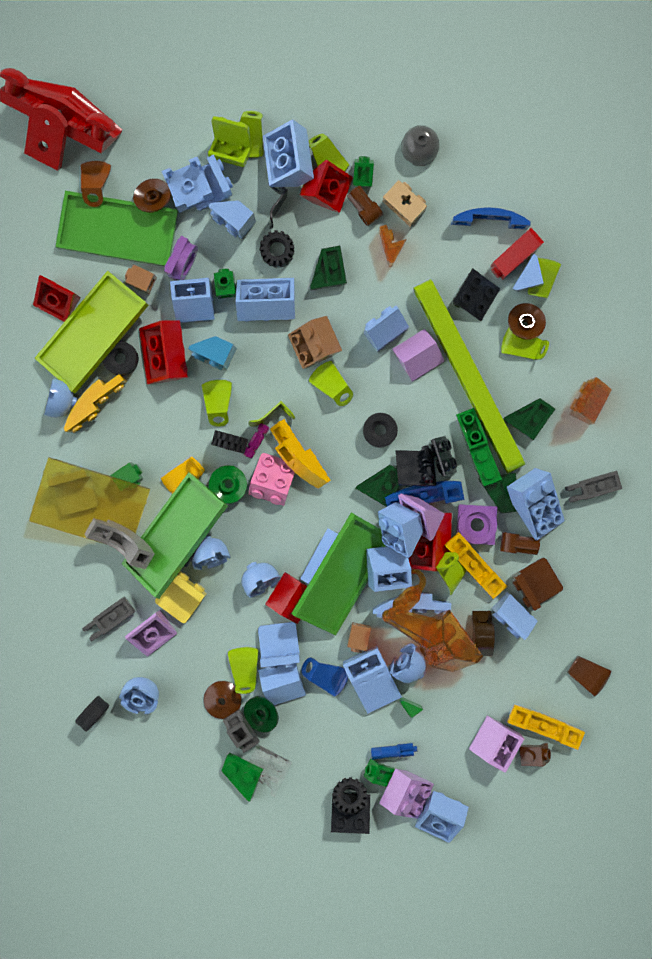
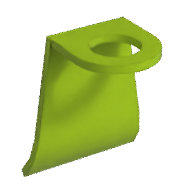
(255, 128)
(326, 150)
(549, 271)
(523, 348)
(330, 382)
(217, 400)
(253, 423)
(451, 570)
(244, 668)

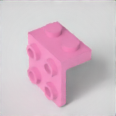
(271, 479)

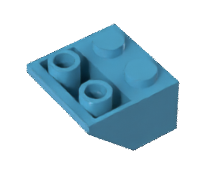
(215, 350)

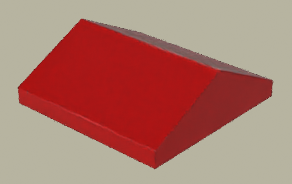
(286, 596)

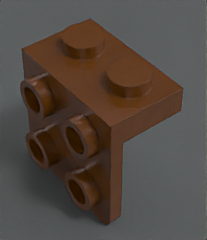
(537, 583)

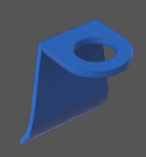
(326, 676)

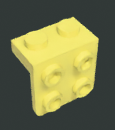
(181, 597)

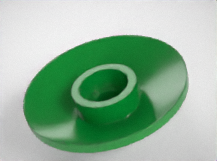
(228, 473)

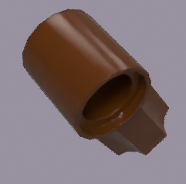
(367, 210)
(514, 543)

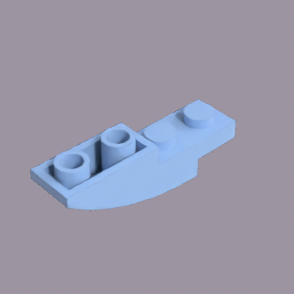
(424, 604)

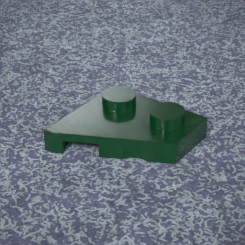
(329, 269)
(530, 418)
(380, 484)
(499, 493)

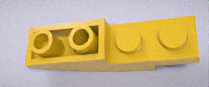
(86, 406)
(300, 461)

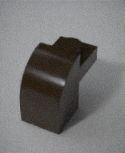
(483, 632)

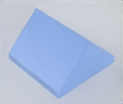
(530, 277)
(281, 684)

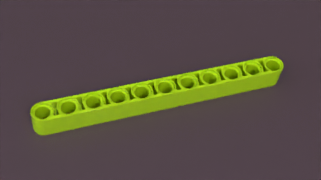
(469, 376)

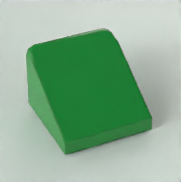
(410, 707)

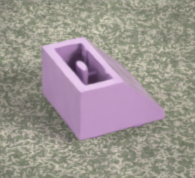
(496, 743)
(406, 794)

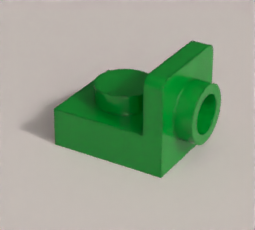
(363, 171)
(378, 773)

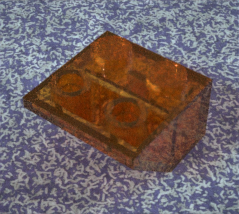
(590, 401)

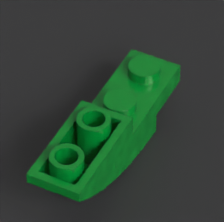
(478, 447)

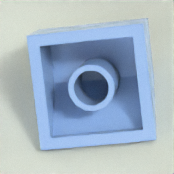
(442, 816)

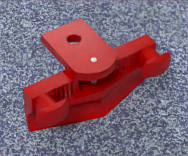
(55, 114)

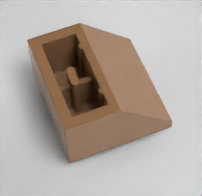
(314, 342)

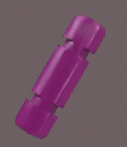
(256, 440)

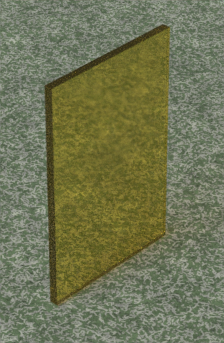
(75, 495)

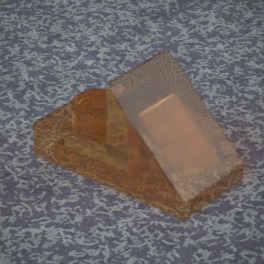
(391, 249)

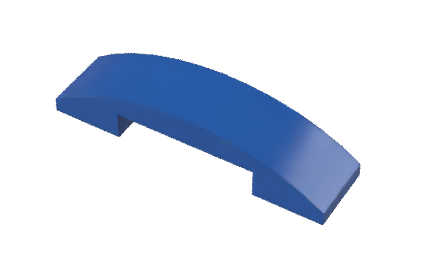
(515, 220)
(444, 490)

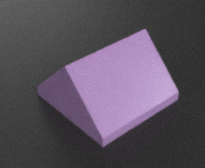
(418, 354)
(429, 515)
(151, 633)

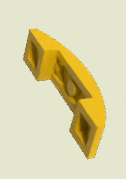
(476, 565)
(546, 726)

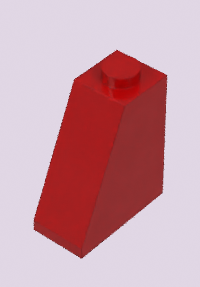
(516, 254)

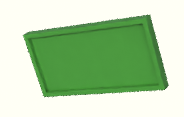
(116, 229)
(177, 533)
(339, 576)

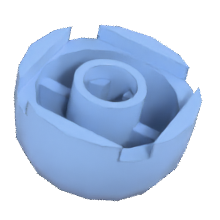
(59, 400)
(210, 554)
(258, 578)
(409, 665)
(139, 695)

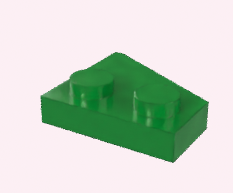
(242, 775)

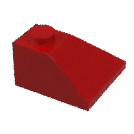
(328, 186)

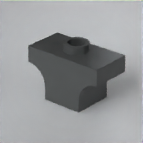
(240, 731)

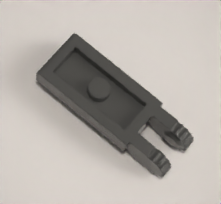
(596, 486)
(110, 617)

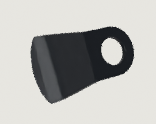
(278, 204)

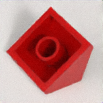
(54, 299)

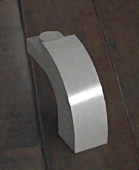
(125, 541)

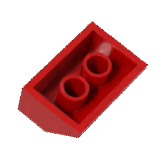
(163, 351)
(429, 553)

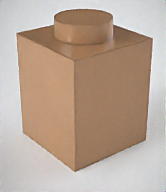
(140, 279)
(359, 637)

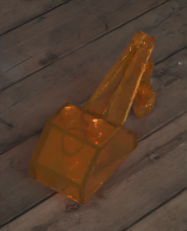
(440, 637)

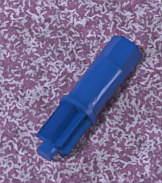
(398, 750)

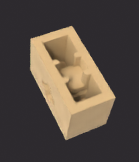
(395, 197)

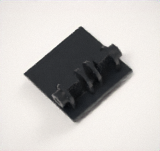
(476, 294)
(447, 463)
(415, 467)
(349, 823)

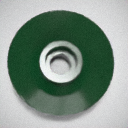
(261, 714)

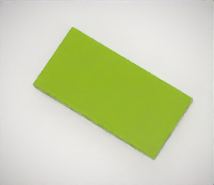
(91, 331)

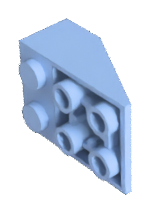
(536, 502)
(371, 679)

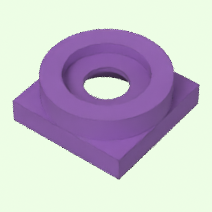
(181, 259)
(487, 514)

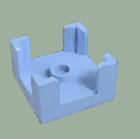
(188, 185)

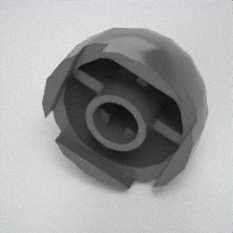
(420, 145)

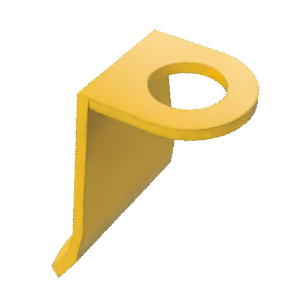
(174, 477)

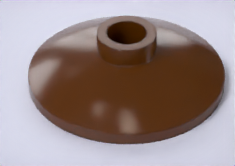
(149, 190)
(532, 316)
(224, 690)

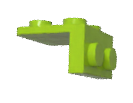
(230, 141)

